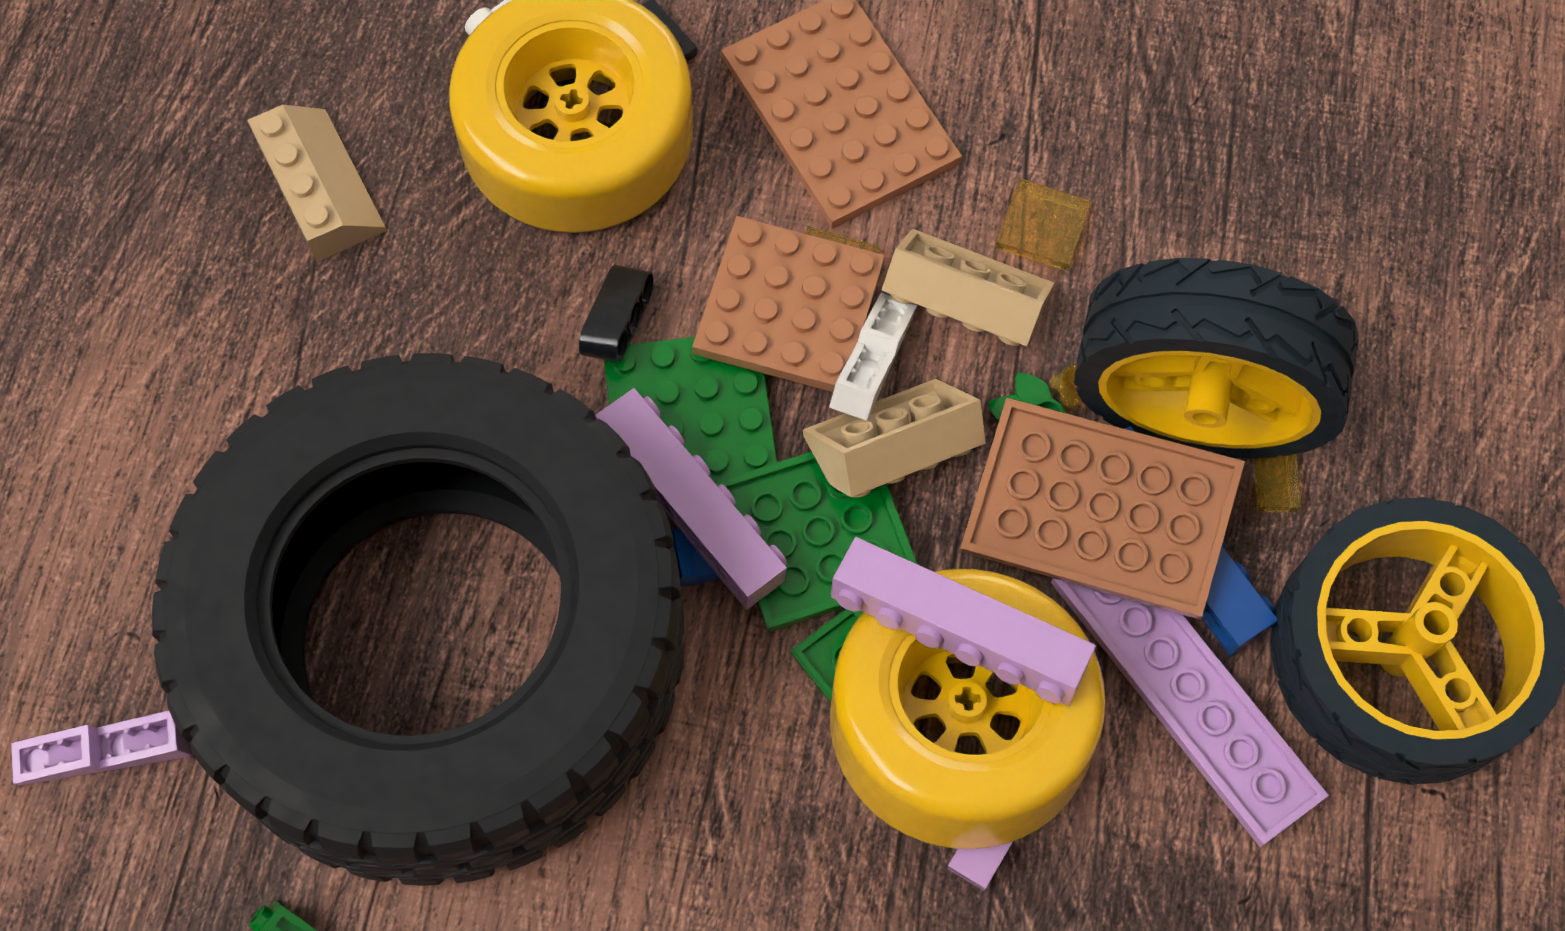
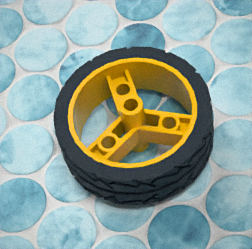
(1218, 357)
(1467, 557)

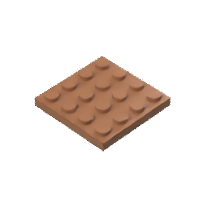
(787, 303)

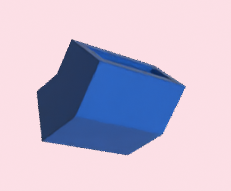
(691, 565)

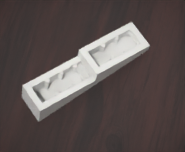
(872, 357)

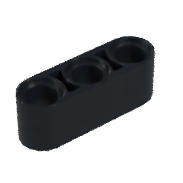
(616, 313)

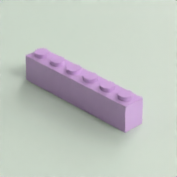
(696, 503)
(962, 622)

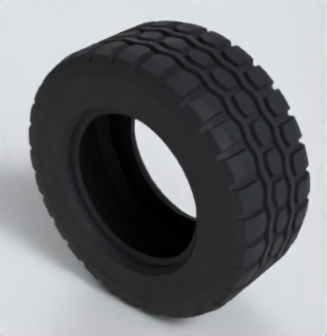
(318, 483)

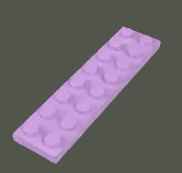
(1201, 709)

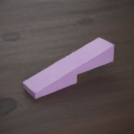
(98, 749)

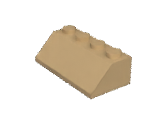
(316, 178)
(967, 287)
(899, 437)

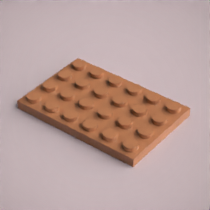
(840, 108)
(1103, 507)

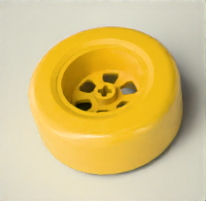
(559, 180)
(929, 786)

